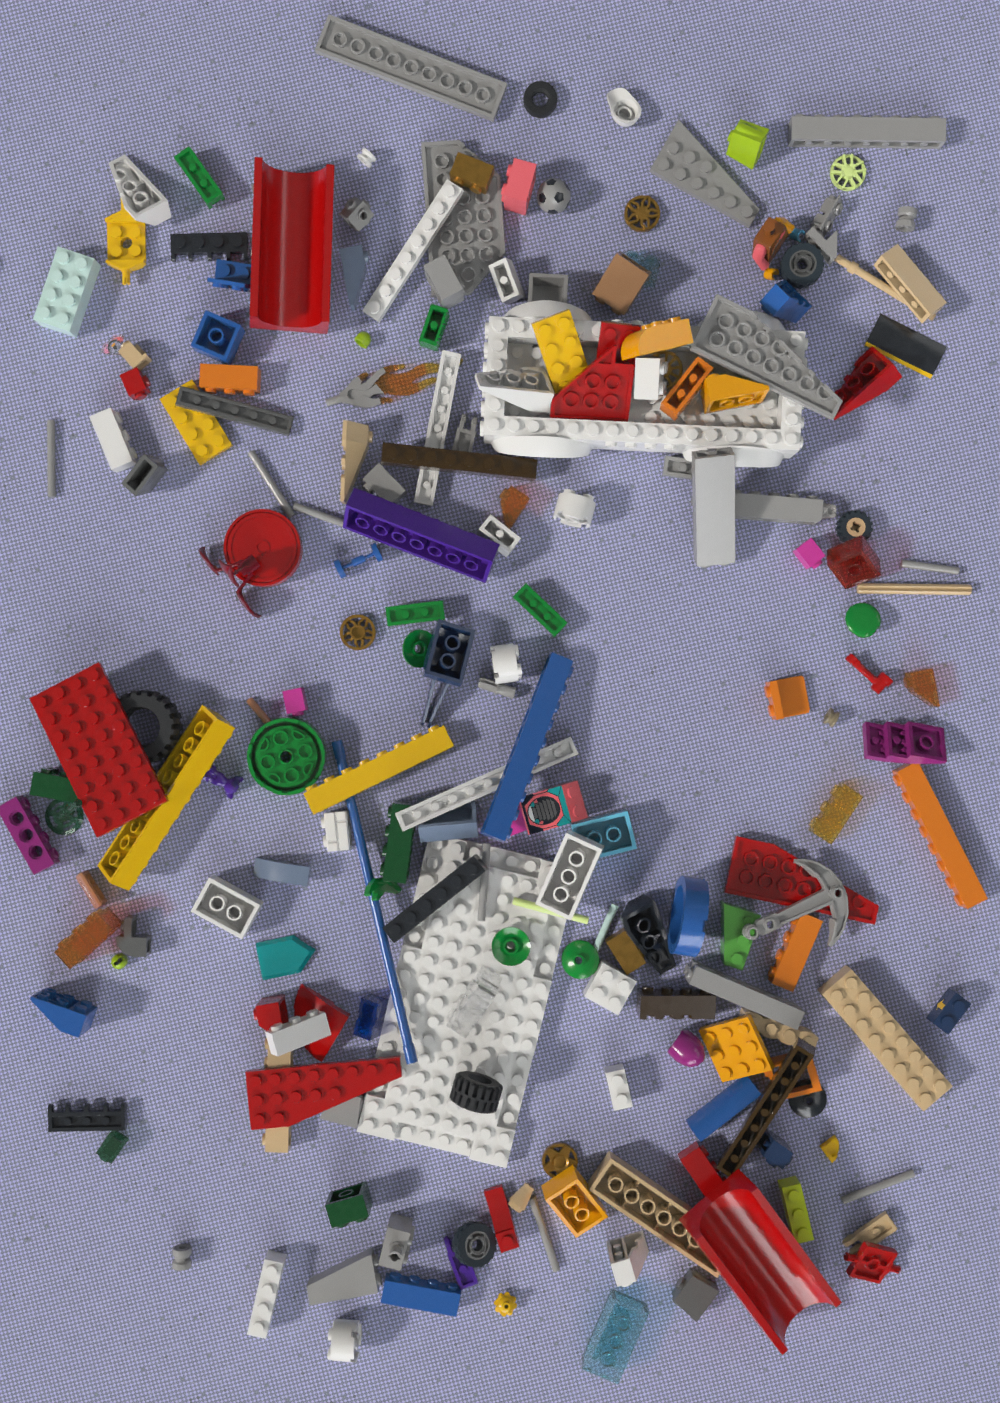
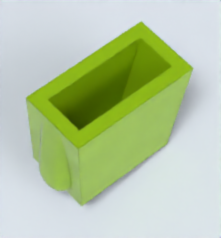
(746, 143)

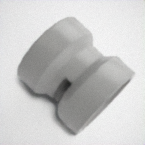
(906, 219)
(181, 1257)

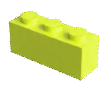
(795, 1209)

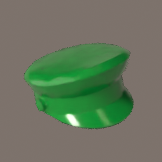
(862, 620)

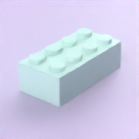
(67, 291)

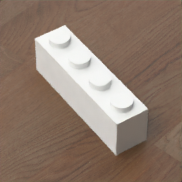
(266, 1294)

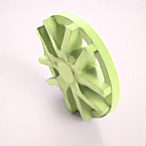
(848, 172)

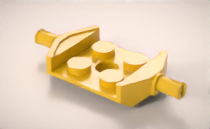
(120, 228)

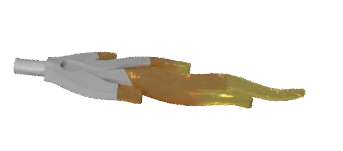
(382, 382)

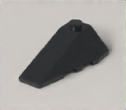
(647, 932)

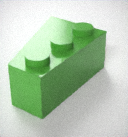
(733, 943)

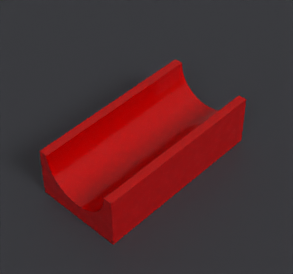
(291, 249)
(756, 1255)

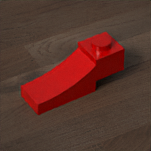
(501, 1218)

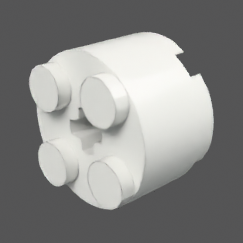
(574, 509)
(505, 664)
(345, 1339)

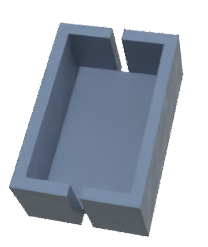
(452, 825)

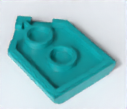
(283, 956)

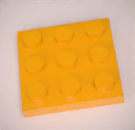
(736, 1048)

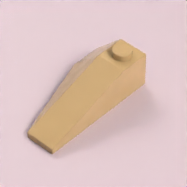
(356, 445)

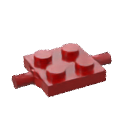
(872, 1262)

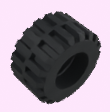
(476, 1092)

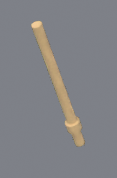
(853, 267)

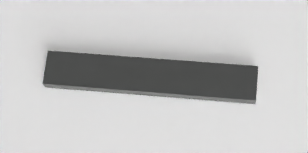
(234, 411)

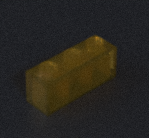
(835, 813)

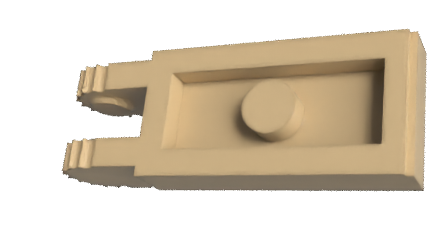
(873, 1232)

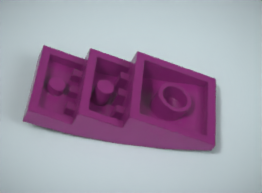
(904, 743)

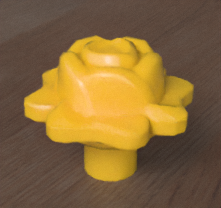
(505, 1304)

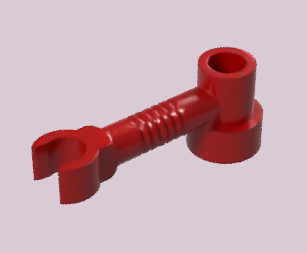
(878, 683)

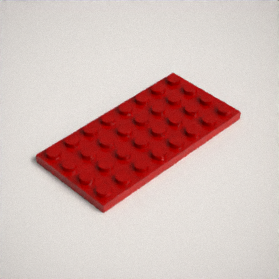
(99, 749)

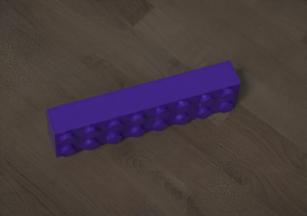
(420, 535)

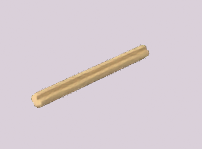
(926, 589)

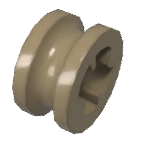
(831, 717)

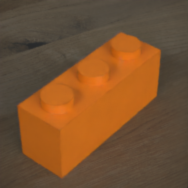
(230, 379)
(686, 388)

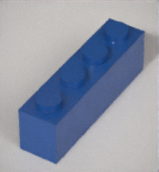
(421, 1294)

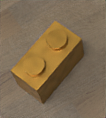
(471, 173)
(625, 951)

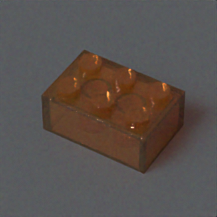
(87, 937)

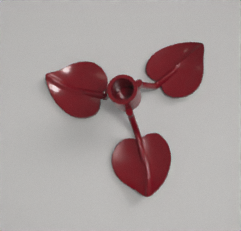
(245, 566)

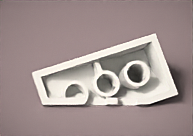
(138, 194)

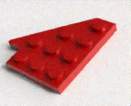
(597, 392)

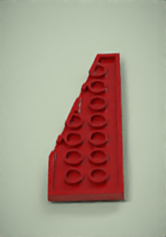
(770, 875)
(298, 1092)

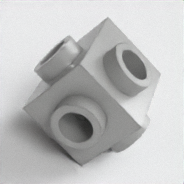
(357, 213)

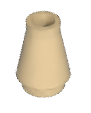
(520, 1198)

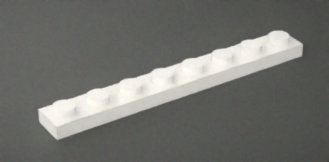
(413, 250)
(438, 422)

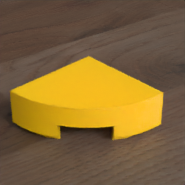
(831, 1148)

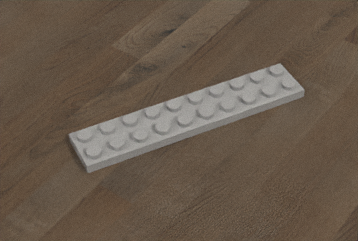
(411, 68)

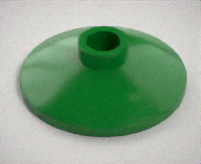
(421, 639)
(514, 955)
(589, 957)

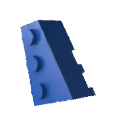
(785, 302)

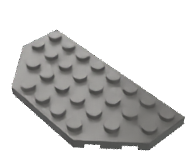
(475, 226)

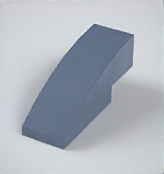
(282, 871)

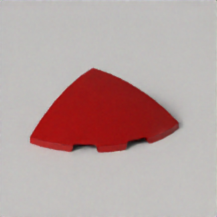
(307, 1000)

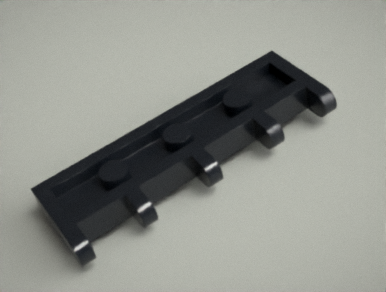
(209, 245)
(87, 1119)

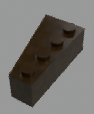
(675, 1003)

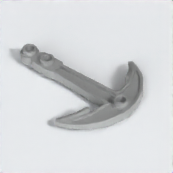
(809, 904)

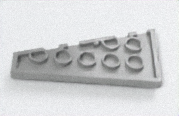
(694, 171)

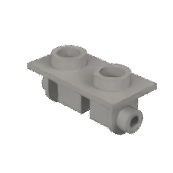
(831, 207)

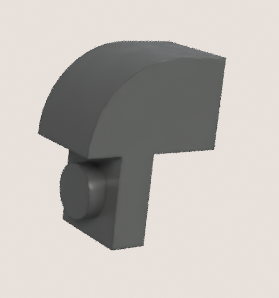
(131, 943)

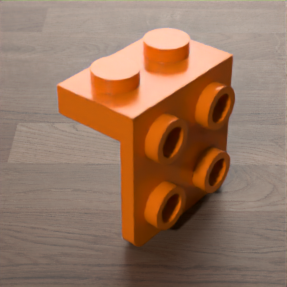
(786, 697)

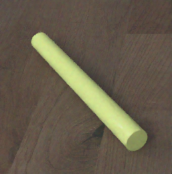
(531, 905)

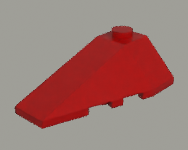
(869, 379)

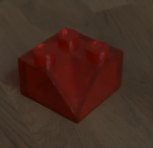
(853, 562)

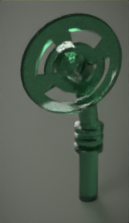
(65, 814)

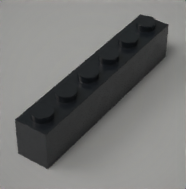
(435, 898)

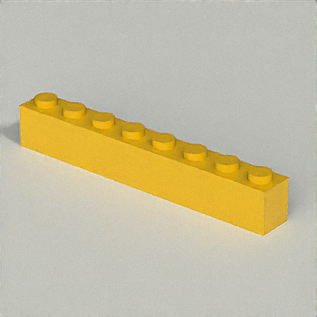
(378, 770)

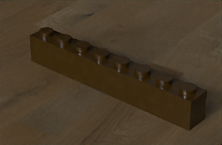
(458, 462)
(766, 1107)

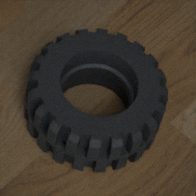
(168, 719)

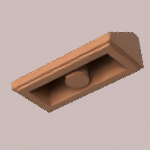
(91, 889)

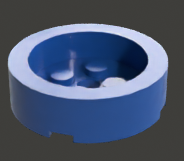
(688, 916)

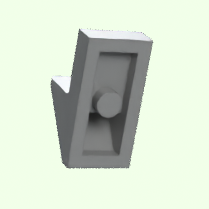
(827, 247)

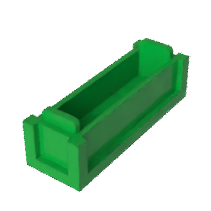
(199, 177)
(540, 610)
(415, 613)

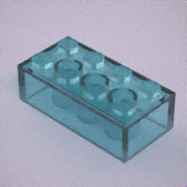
(614, 1336)

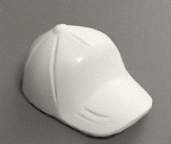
(623, 107)

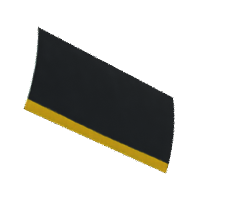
(906, 346)

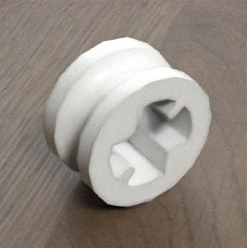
(366, 157)

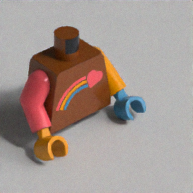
(770, 240)

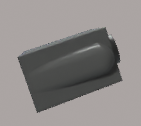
(144, 475)
(694, 1293)

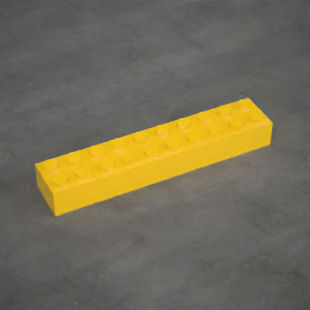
(179, 779)

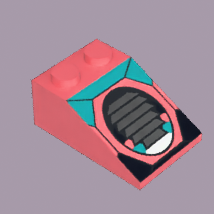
(553, 807)

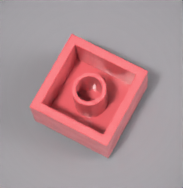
(518, 186)

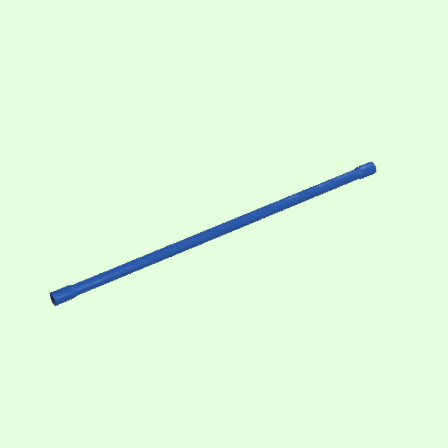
(408, 1046)

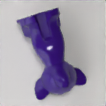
(219, 779)

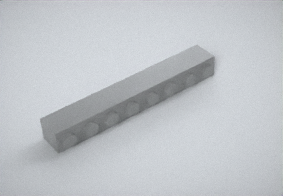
(866, 132)

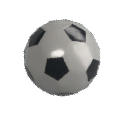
(553, 196)

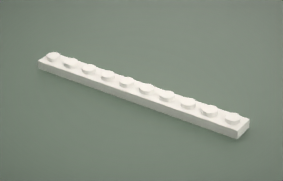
(477, 787)

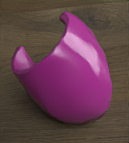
(687, 1049)

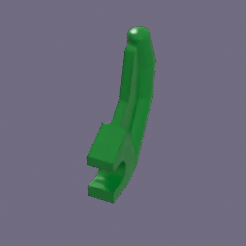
(377, 888)

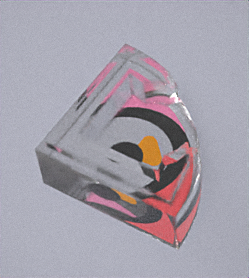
(113, 345)

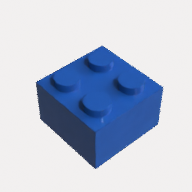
(218, 338)

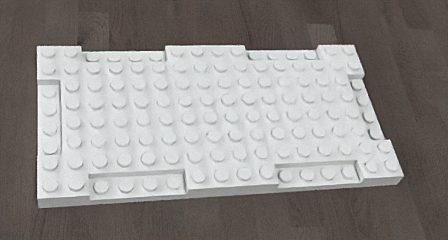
(432, 974)

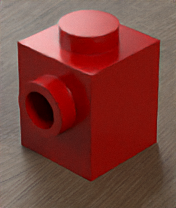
(136, 384)

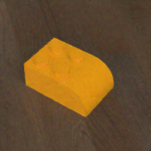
(657, 337)
(573, 1201)

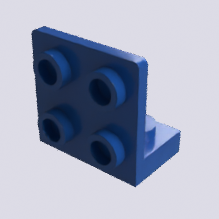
(232, 274)

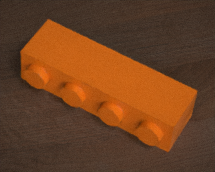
(794, 951)

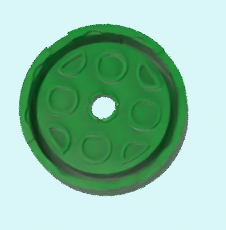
(288, 735)

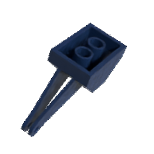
(446, 661)

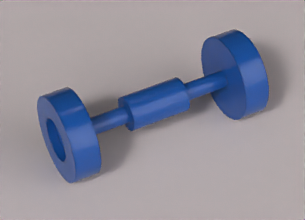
(358, 560)

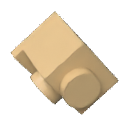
(134, 355)

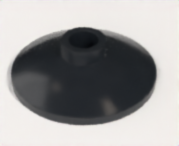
(808, 1110)

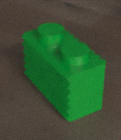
(434, 327)

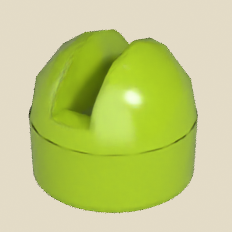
(363, 339)
(122, 964)

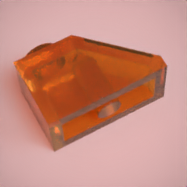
(512, 505)
(922, 686)

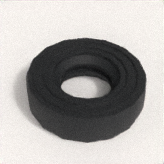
(540, 111)

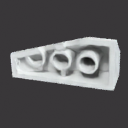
(523, 388)

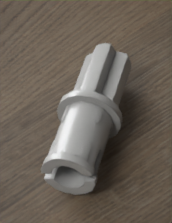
(501, 689)

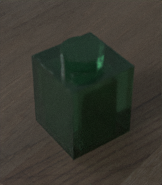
(112, 1146)

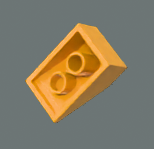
(730, 392)

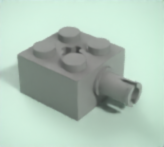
(397, 1242)

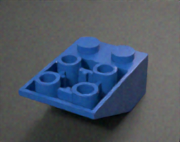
(65, 1012)

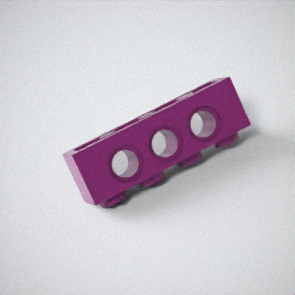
(18, 830)

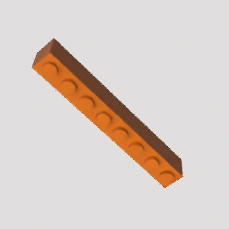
(939, 834)

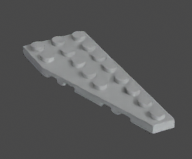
(748, 347)

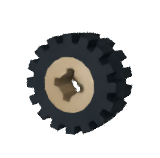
(846, 529)

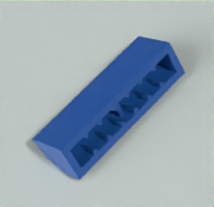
(723, 1107)

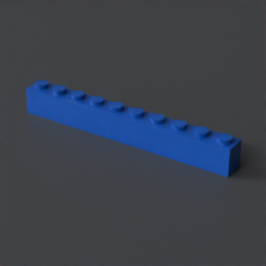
(527, 747)

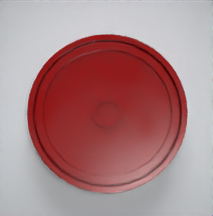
(270, 540)

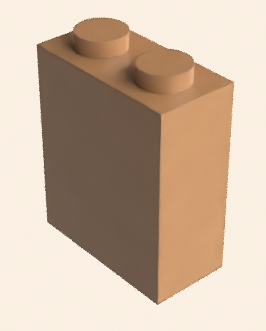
(621, 283)

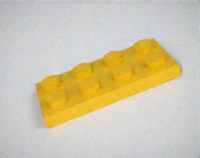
(559, 348)
(199, 430)

